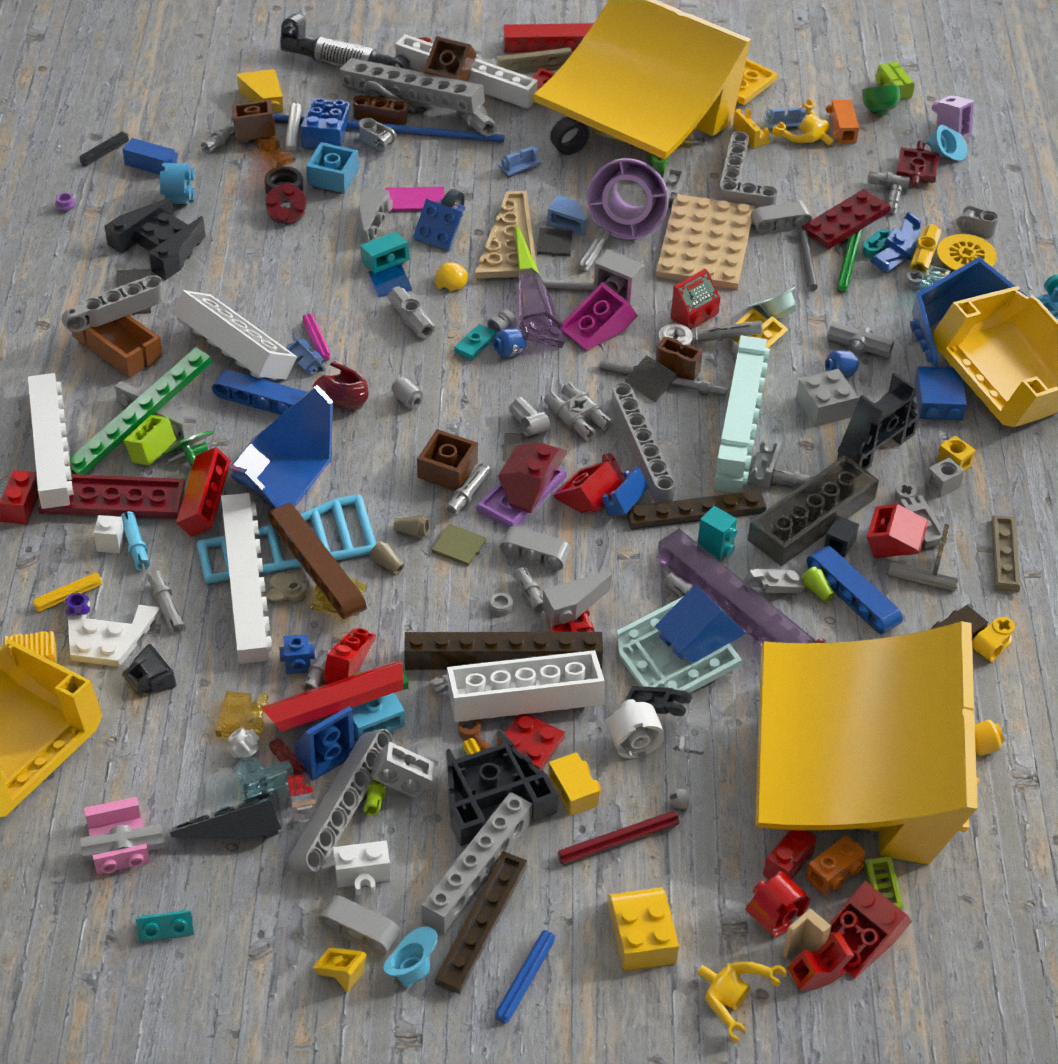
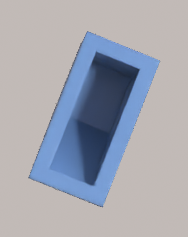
(567, 215)

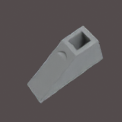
(374, 208)

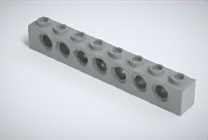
(414, 85)

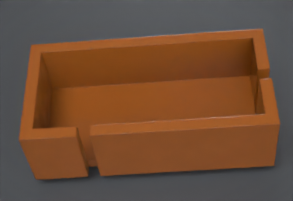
(123, 344)

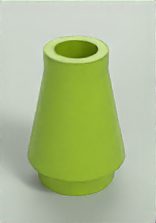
(817, 583)

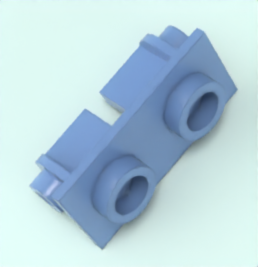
(791, 119)
(514, 163)
(310, 360)

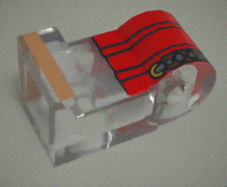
(301, 797)

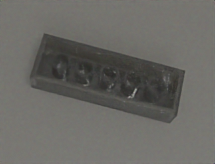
(812, 509)

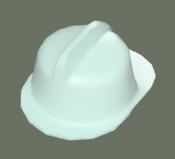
(778, 306)

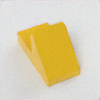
(343, 965)

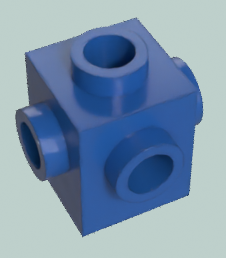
(296, 654)

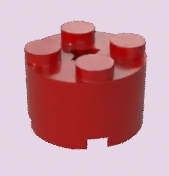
(777, 903)

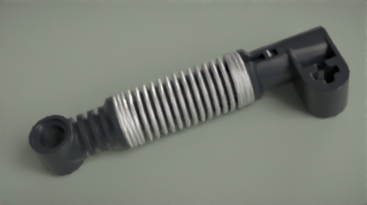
(327, 49)

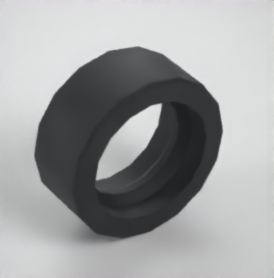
(573, 145)
(281, 174)

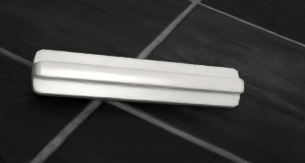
(293, 127)

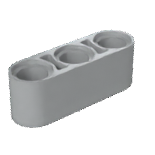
(780, 217)
(535, 548)
(359, 924)

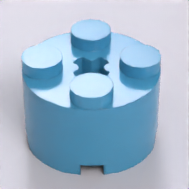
(177, 182)

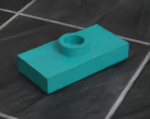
(475, 342)

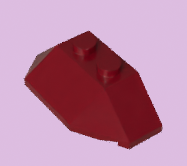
(529, 473)

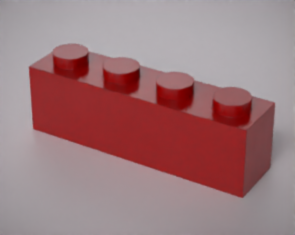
(203, 492)

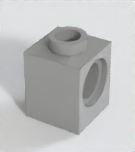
(944, 477)

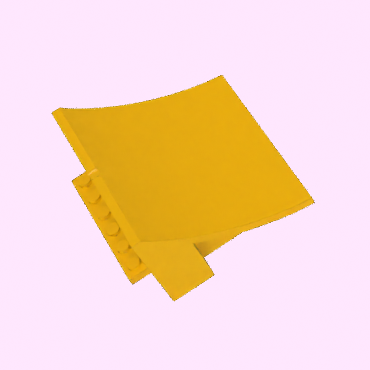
(650, 76)
(870, 739)

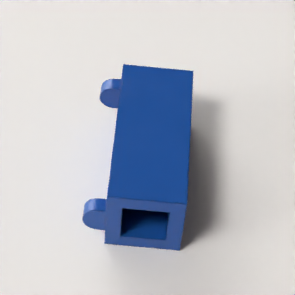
(147, 156)

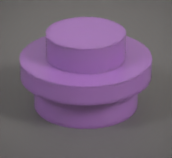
(65, 201)

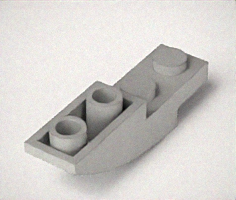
(128, 394)

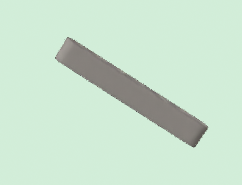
(642, 443)
(338, 804)

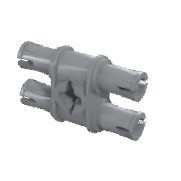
(578, 411)

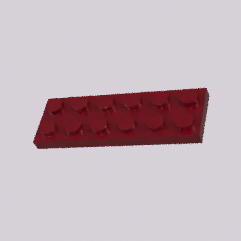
(120, 494)

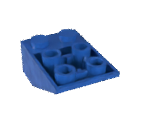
(325, 123)

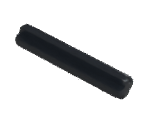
(104, 148)

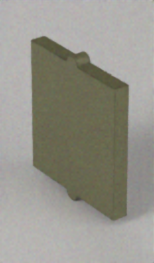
(459, 544)

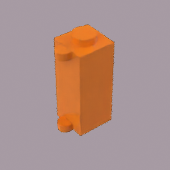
(843, 121)

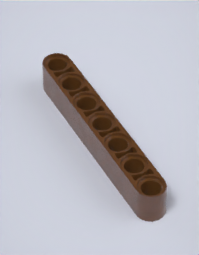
(317, 561)

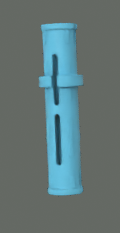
(136, 547)

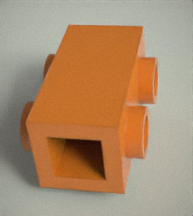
(835, 865)

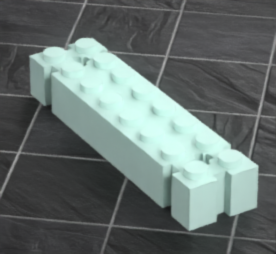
(741, 414)

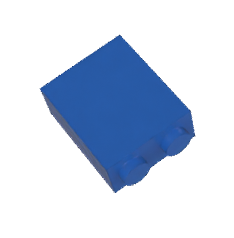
(940, 393)

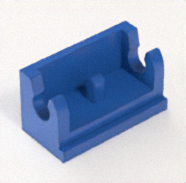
(627, 493)

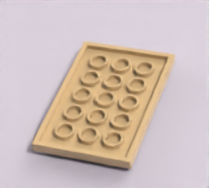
(708, 237)

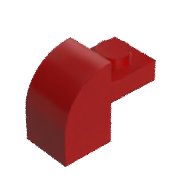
(822, 966)

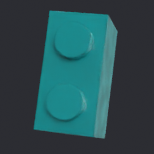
(384, 252)
(717, 533)

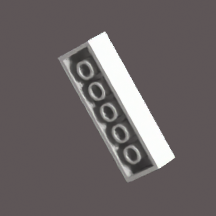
(234, 335)
(525, 686)

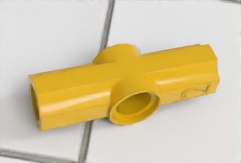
(925, 248)

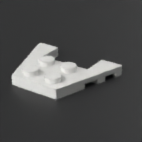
(108, 641)

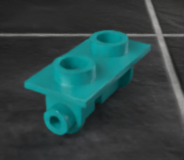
(165, 925)

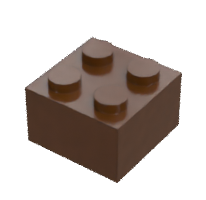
(450, 59)
(253, 121)
(447, 460)

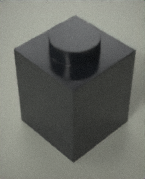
(842, 535)

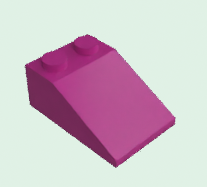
(598, 318)

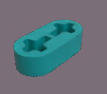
(875, 243)

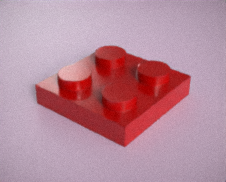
(535, 739)

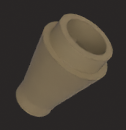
(414, 525)
(385, 556)

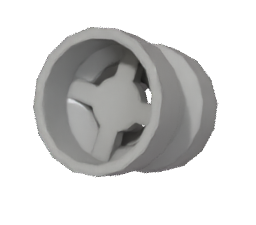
(503, 321)

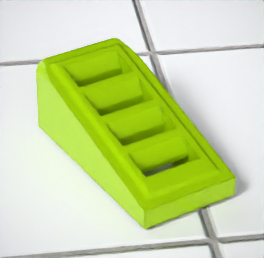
(886, 863)

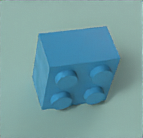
(332, 167)

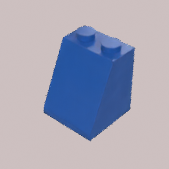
(697, 626)

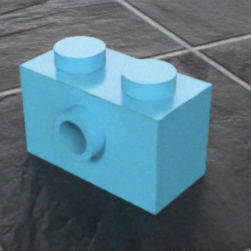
(378, 714)

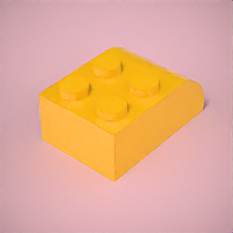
(643, 928)

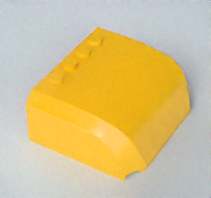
(1004, 352)
(42, 720)

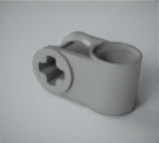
(373, 134)
(980, 221)

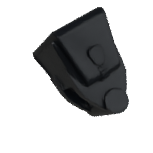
(154, 672)

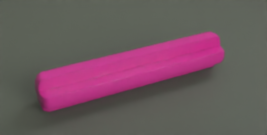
(316, 336)

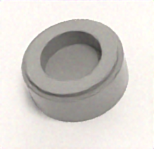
(500, 604)

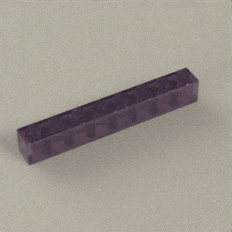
(727, 590)

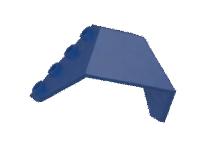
(935, 300)
(289, 452)

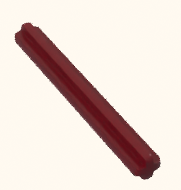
(618, 837)

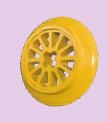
(963, 248)

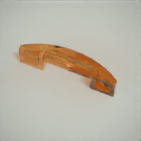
(273, 154)

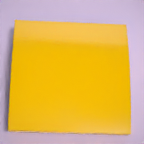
(772, 328)

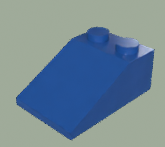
(326, 744)

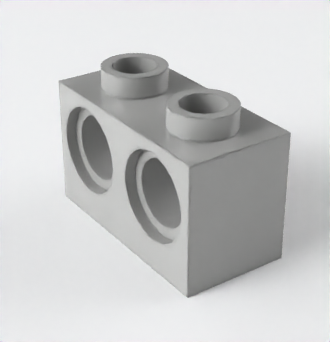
(402, 770)

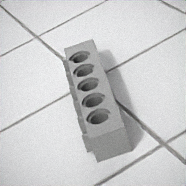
(476, 863)

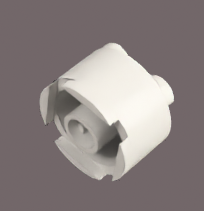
(635, 729)

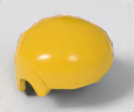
(451, 276)

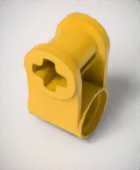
(994, 638)

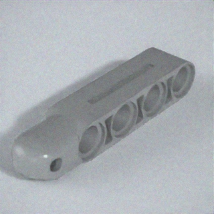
(114, 304)

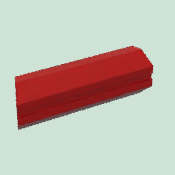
(336, 696)

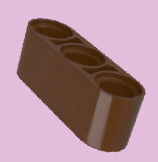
(380, 109)

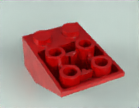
(869, 926)

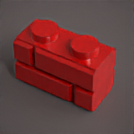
(790, 853)

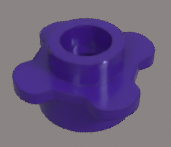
(77, 604)

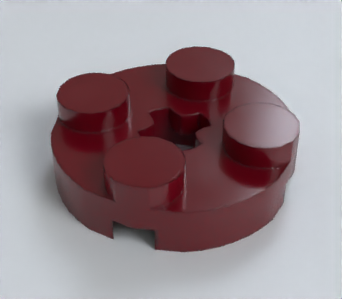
(282, 193)

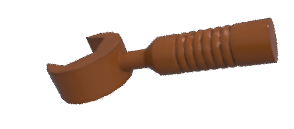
(473, 733)

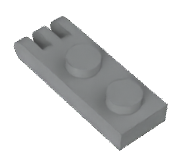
(934, 530)

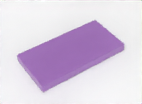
(496, 504)

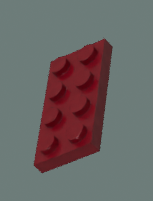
(846, 218)

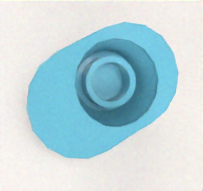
(948, 143)
(411, 958)

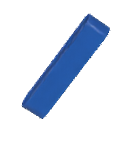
(255, 392)
(856, 590)

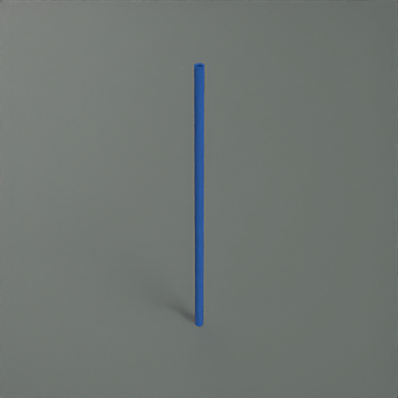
(417, 130)

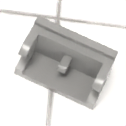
(764, 465)

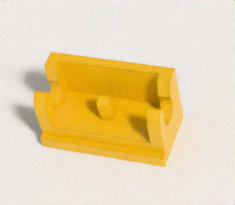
(745, 124)

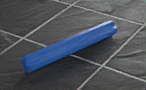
(525, 976)

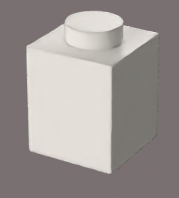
(109, 534)

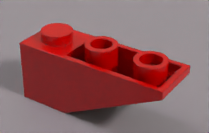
(348, 655)

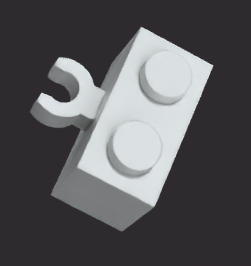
(362, 865)

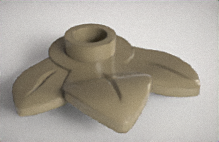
(287, 587)

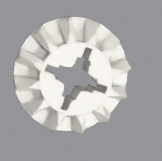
(683, 333)

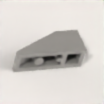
(572, 599)

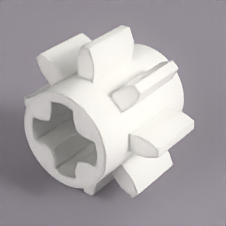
(243, 743)

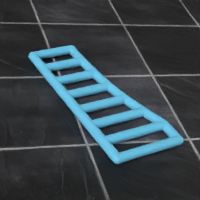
(314, 515)

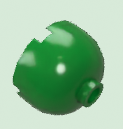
(881, 98)

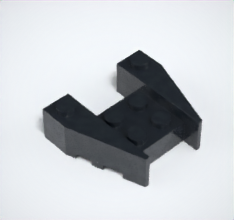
(158, 232)
(879, 422)
(487, 779)

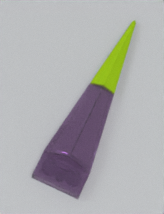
(536, 313)

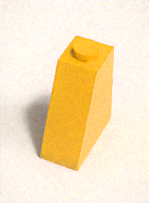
(261, 86)

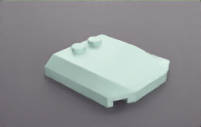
(657, 666)

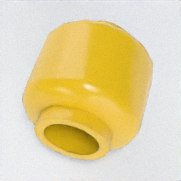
(988, 737)

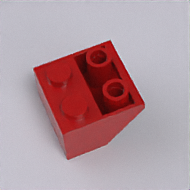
(896, 531)

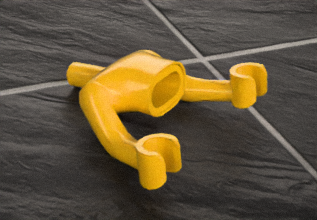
(812, 127)
(731, 990)

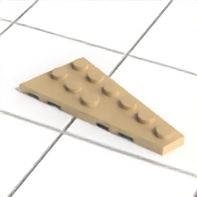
(500, 251)

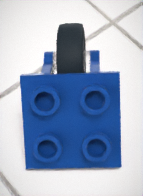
(441, 220)

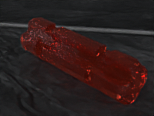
(284, 753)

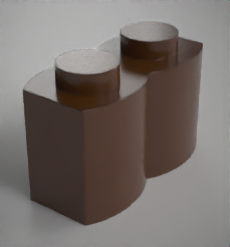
(679, 358)

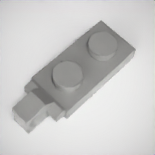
(674, 181)
(775, 581)

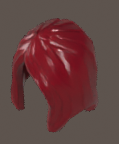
(345, 389)

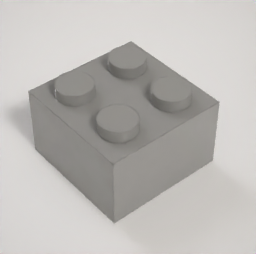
(620, 274)
(826, 397)

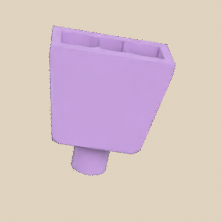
(955, 114)

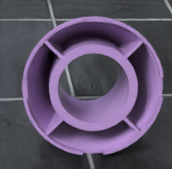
(619, 217)

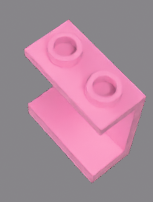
(105, 817)

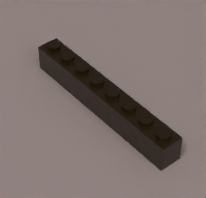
(452, 649)

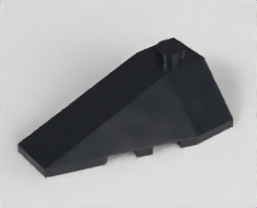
(252, 819)

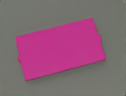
(413, 198)

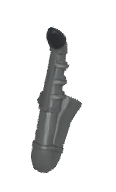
(375, 89)

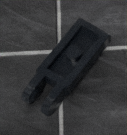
(661, 699)

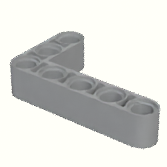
(732, 187)

